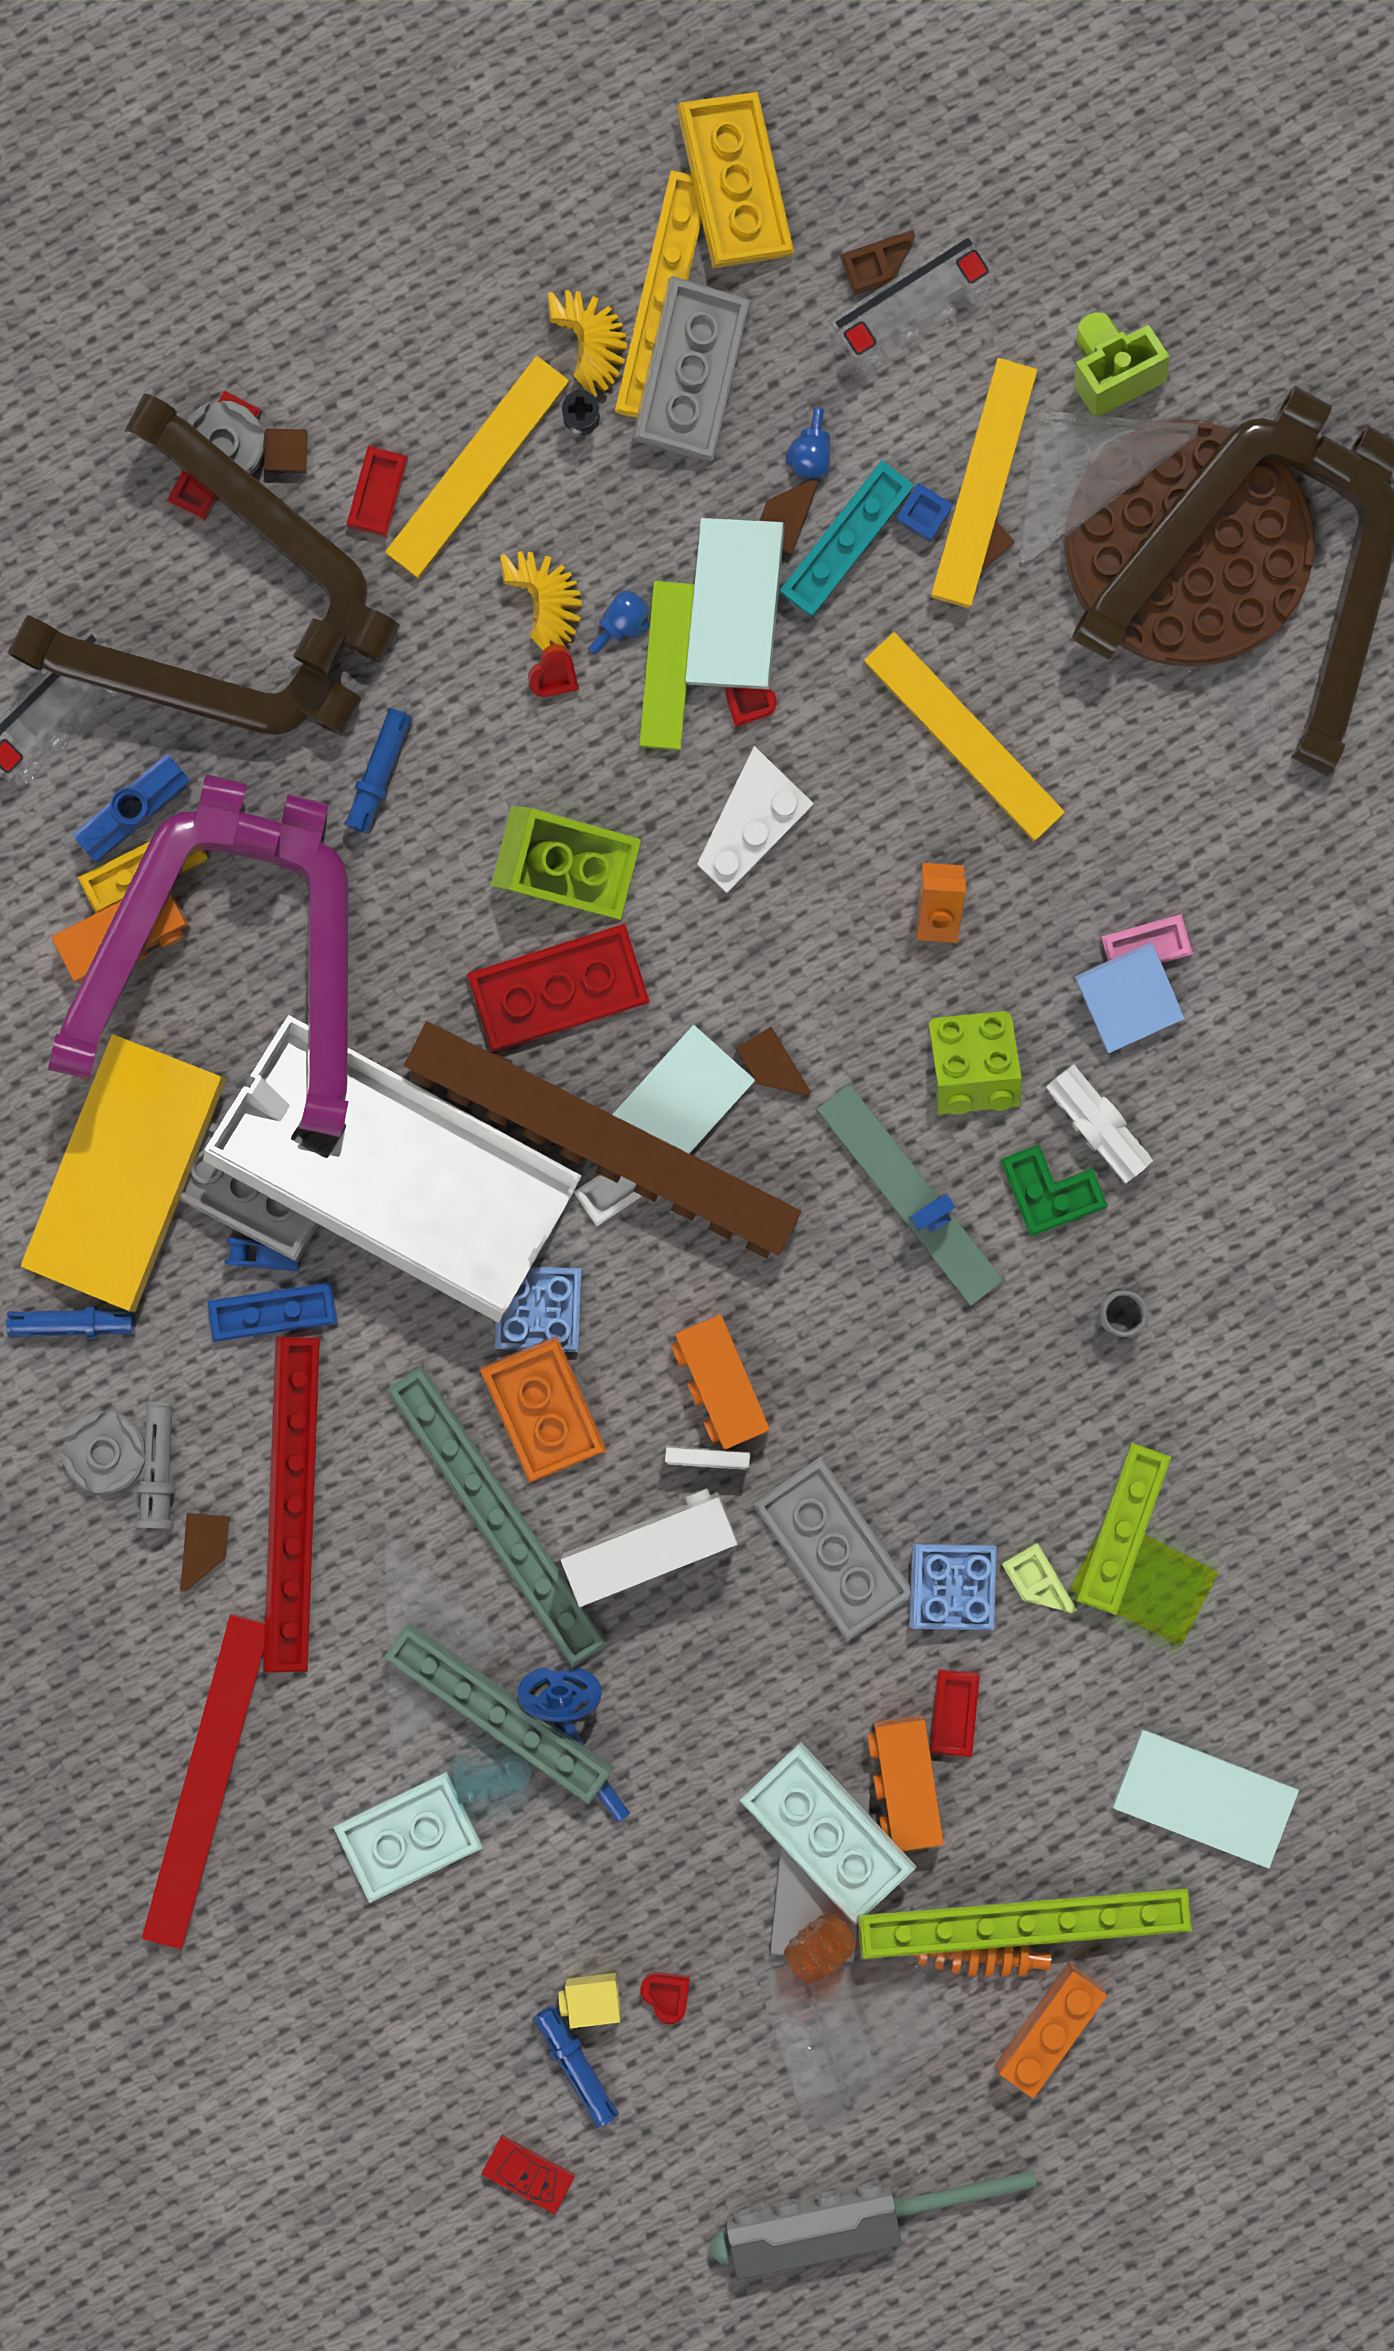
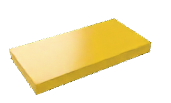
(735, 179)

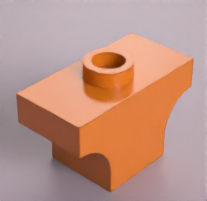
(940, 902)

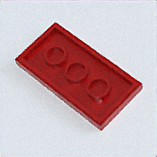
(558, 988)

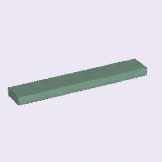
(908, 1193)
(498, 1713)

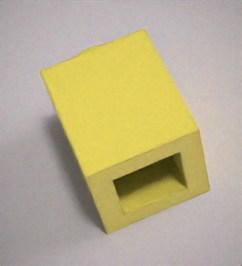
(591, 2000)

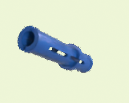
(377, 773)
(63, 1323)
(567, 2051)

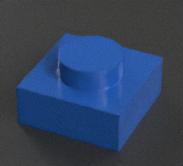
(924, 512)
(934, 1214)

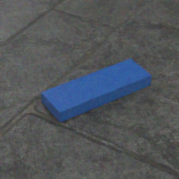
(272, 1312)

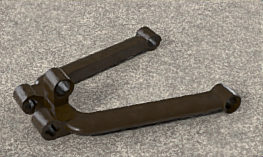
(1354, 474)
(310, 692)

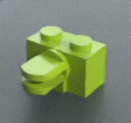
(1116, 364)

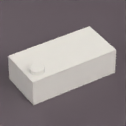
(649, 1548)

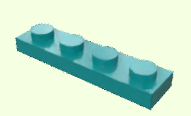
(846, 539)

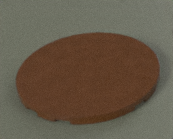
(1230, 583)

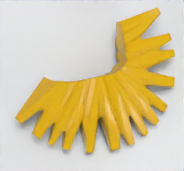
(594, 339)
(548, 595)

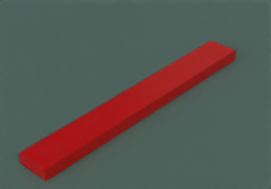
(291, 1504)
(205, 1782)

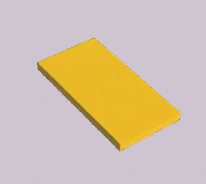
(123, 1173)

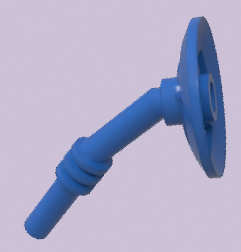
(558, 1706)

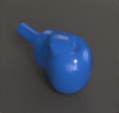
(811, 451)
(623, 617)

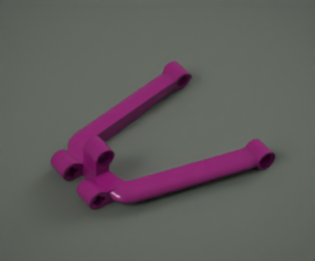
(287, 843)

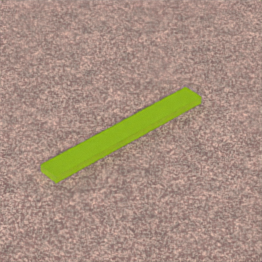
(1024, 1923)

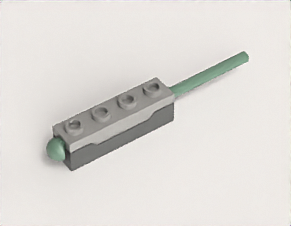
(836, 2225)

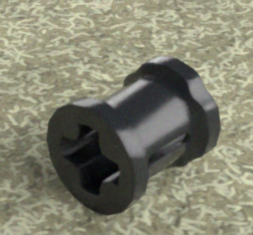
(569, 407)

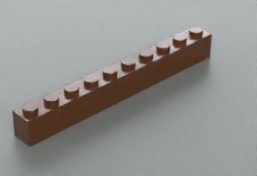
(601, 1138)

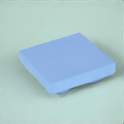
(1129, 997)
(542, 1309)
(953, 1586)

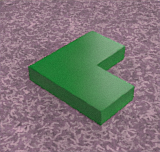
(1045, 1202)

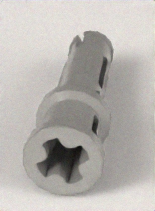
(156, 1487)

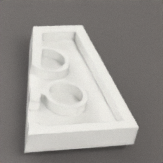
(752, 822)

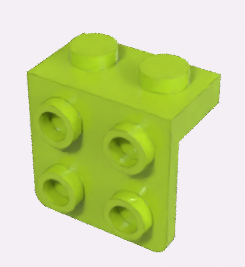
(975, 1062)

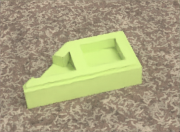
(1037, 1580)

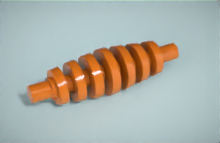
(1006, 1957)

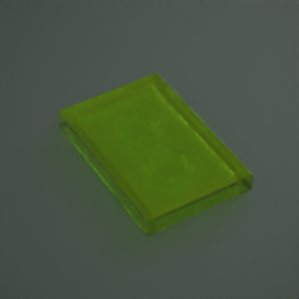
(1162, 1589)

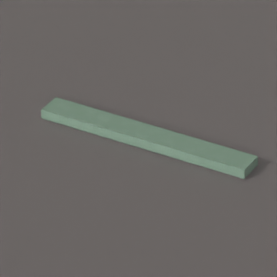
(496, 1516)

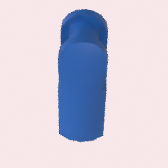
(266, 1257)

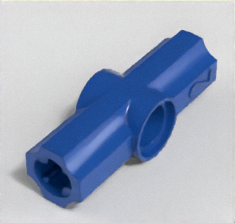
(110, 826)

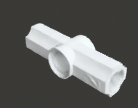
(1099, 1123)

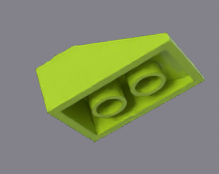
(565, 862)

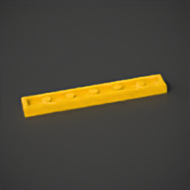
(670, 256)
(477, 467)
(983, 483)
(963, 736)

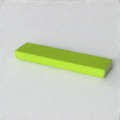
(666, 666)
(1123, 1528)

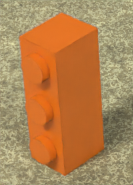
(81, 941)
(720, 1382)
(906, 1782)
(1050, 2030)

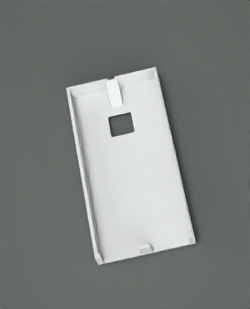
(403, 1179)

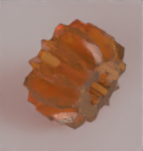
(820, 1948)

